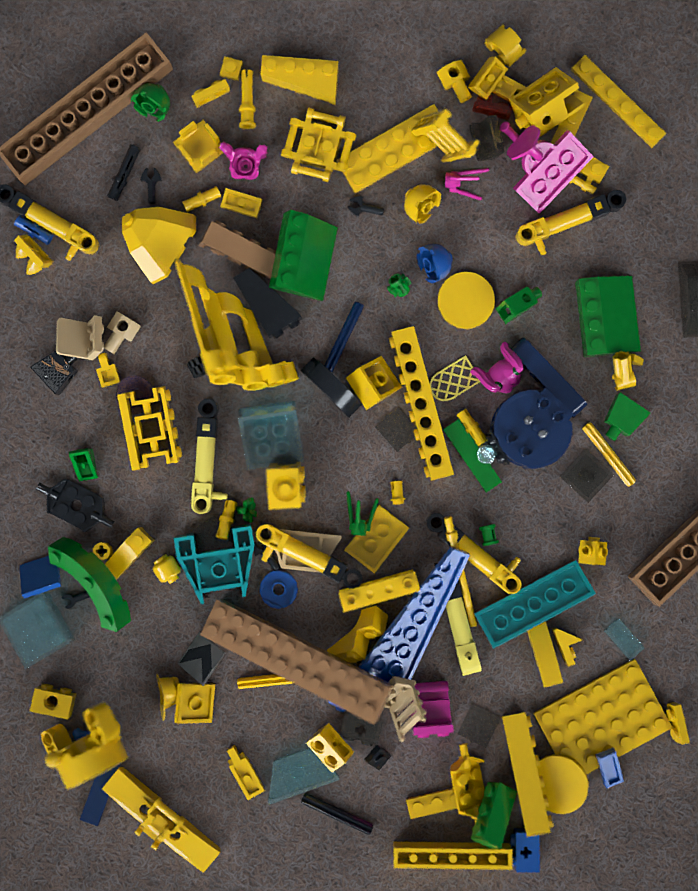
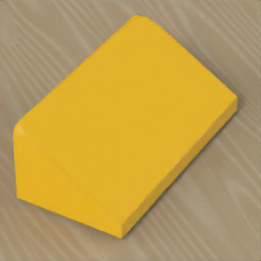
(488, 77)

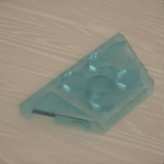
(298, 774)

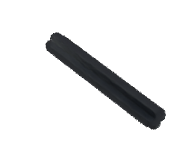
(337, 814)

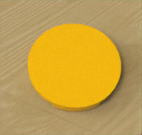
(466, 300)
(564, 783)

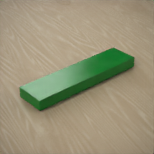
(468, 451)

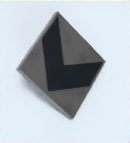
(201, 659)

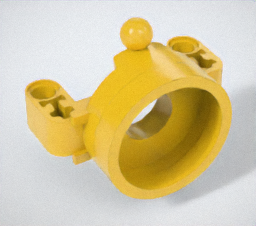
(88, 755)

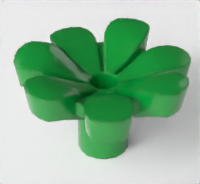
(248, 510)

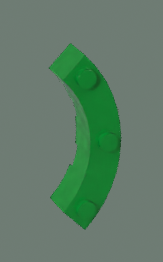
(95, 579)

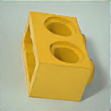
(330, 747)

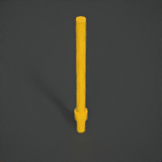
(452, 537)

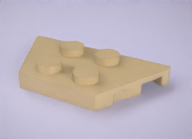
(323, 542)

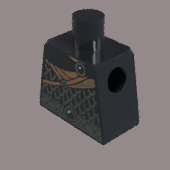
(56, 371)

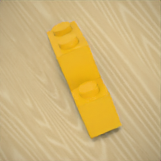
(355, 644)

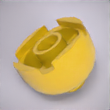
(421, 200)

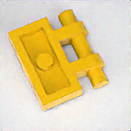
(594, 171)

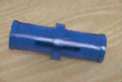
(33, 230)

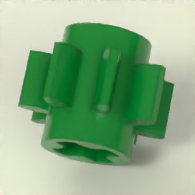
(399, 285)

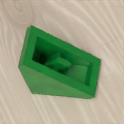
(84, 464)

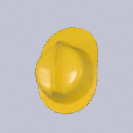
(168, 692)

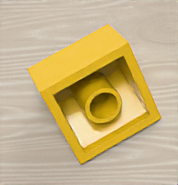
(373, 382)

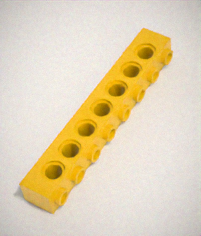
(409, 337)

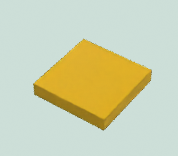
(194, 703)

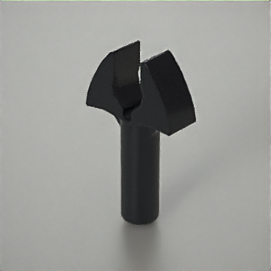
(151, 184)
(364, 207)
(271, 560)

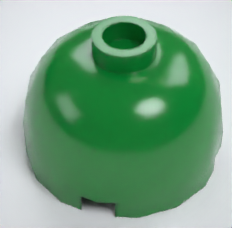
(149, 98)

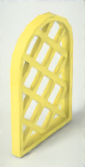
(449, 383)

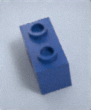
(531, 860)

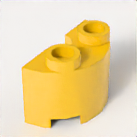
(506, 44)

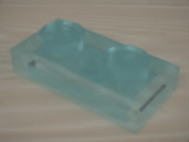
(624, 639)

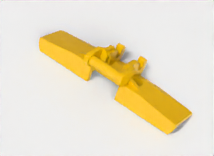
(191, 844)

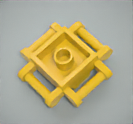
(318, 145)

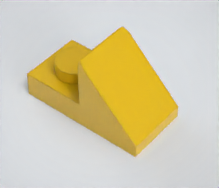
(564, 640)

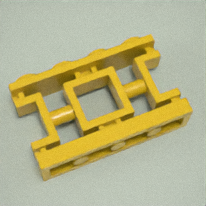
(132, 430)

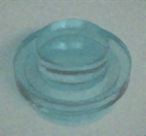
(486, 454)

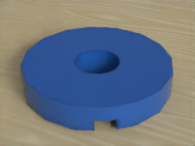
(286, 581)

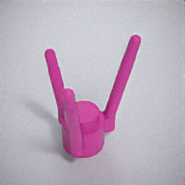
(454, 180)

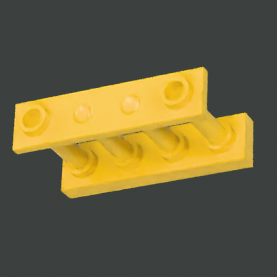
(444, 136)
(379, 590)

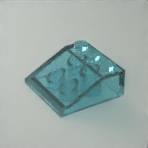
(270, 434)
(36, 629)

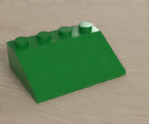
(303, 255)
(607, 315)

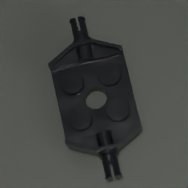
(60, 505)

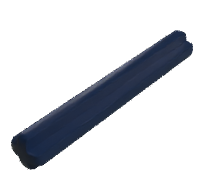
(344, 336)

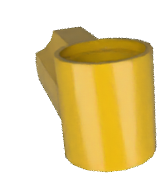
(623, 372)

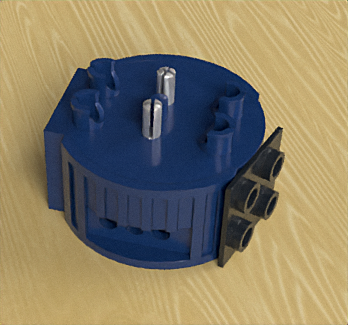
(530, 429)

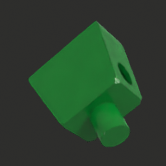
(518, 303)
(624, 416)

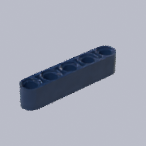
(545, 373)

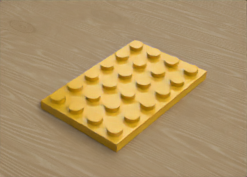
(604, 714)

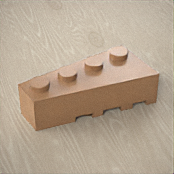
(238, 248)

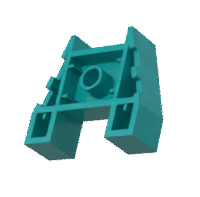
(217, 568)

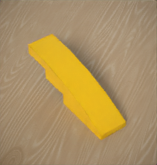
(545, 655)

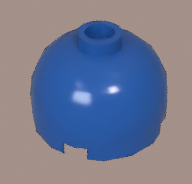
(435, 258)

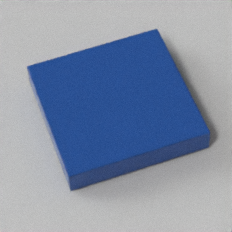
(38, 577)

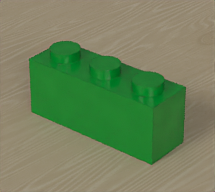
(494, 815)

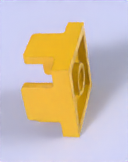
(198, 144)

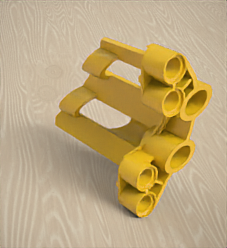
(217, 346)

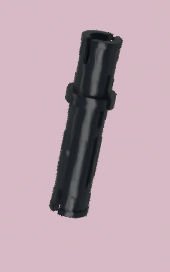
(123, 174)

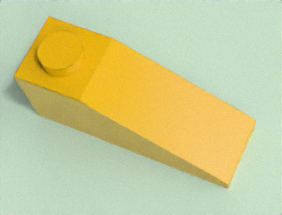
(129, 552)

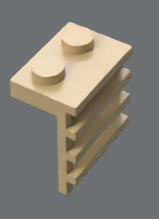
(400, 697)

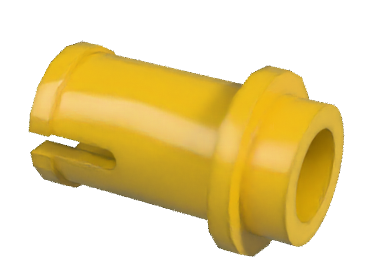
(397, 492)

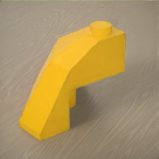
(157, 238)

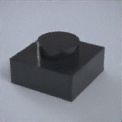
(377, 757)

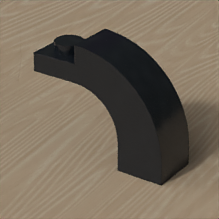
(331, 387)

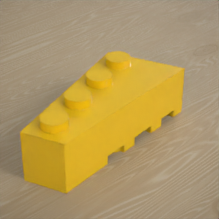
(302, 75)

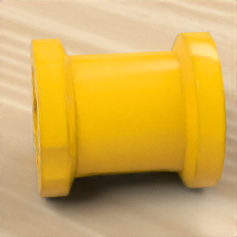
(106, 546)

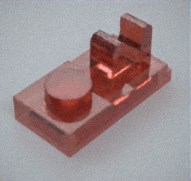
(488, 108)

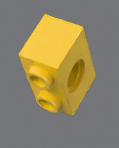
(42, 705)

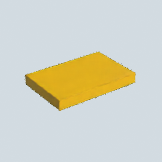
(379, 541)

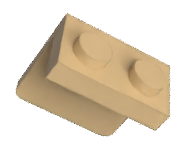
(80, 338)

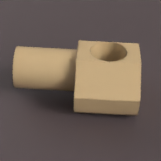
(118, 336)

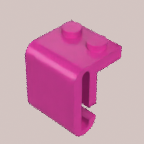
(437, 709)

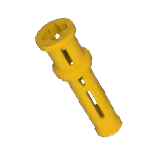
(247, 108)

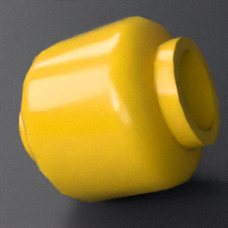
(166, 569)

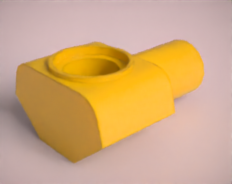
(457, 83)

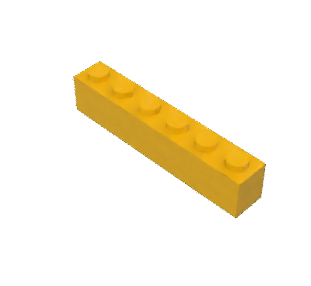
(526, 774)
(451, 855)

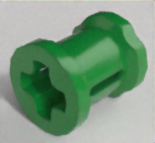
(489, 534)

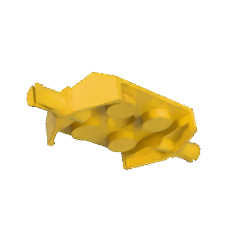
(467, 770)

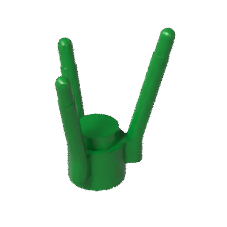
(356, 525)

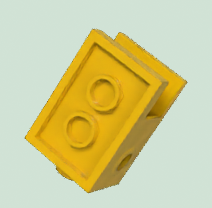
(546, 101)
(285, 485)

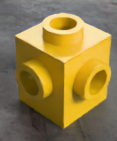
(593, 551)

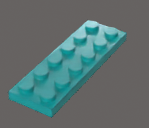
(534, 604)

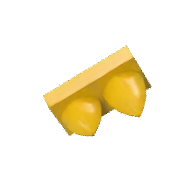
(28, 247)

